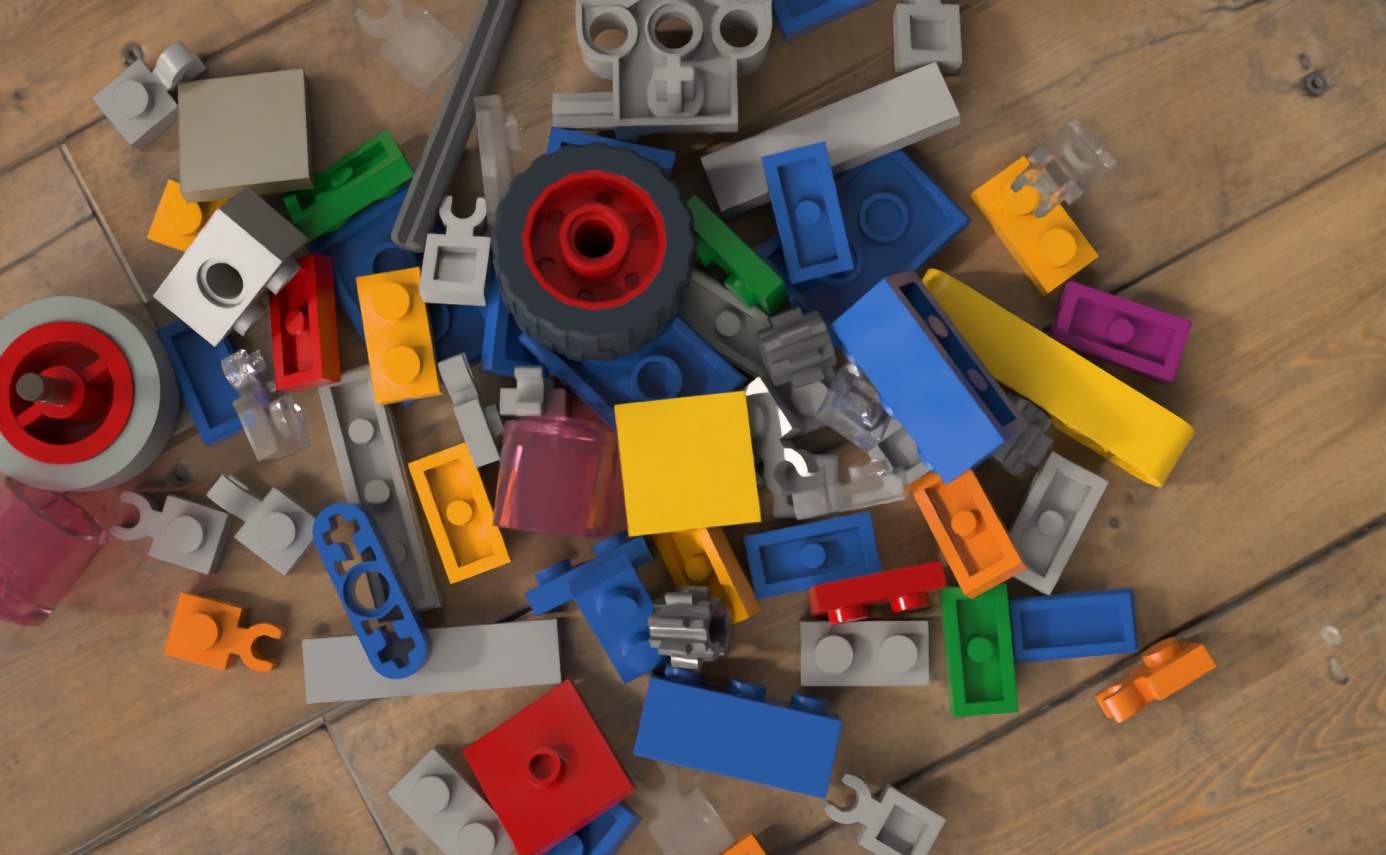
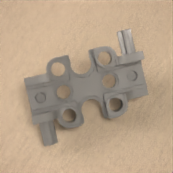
(661, 86)

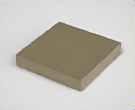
(245, 135)

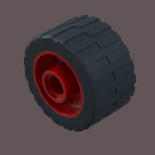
(604, 204)

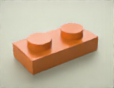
(968, 531)

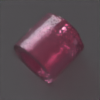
(556, 476)
(43, 550)

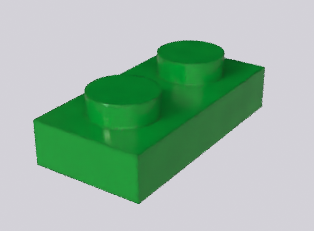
(348, 185)
(748, 274)
(978, 652)

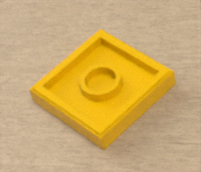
(687, 463)

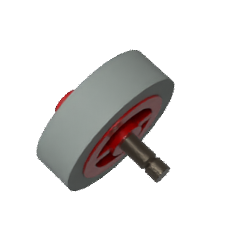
(82, 395)

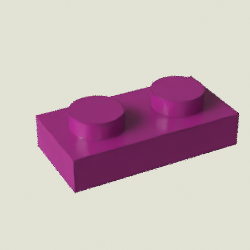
(1120, 332)

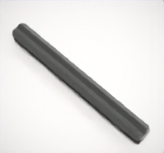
(453, 124)

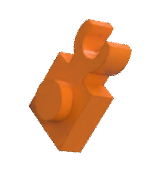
(214, 632)
(1165, 670)

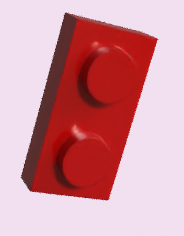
(305, 328)
(903, 587)

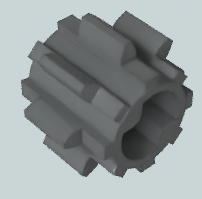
(796, 348)
(1030, 445)
(690, 627)

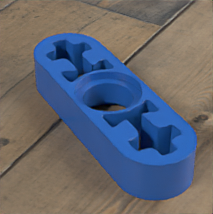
(345, 582)

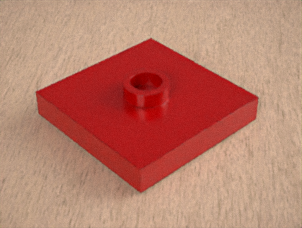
(549, 770)

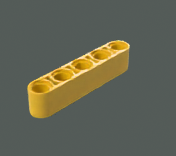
(1065, 386)

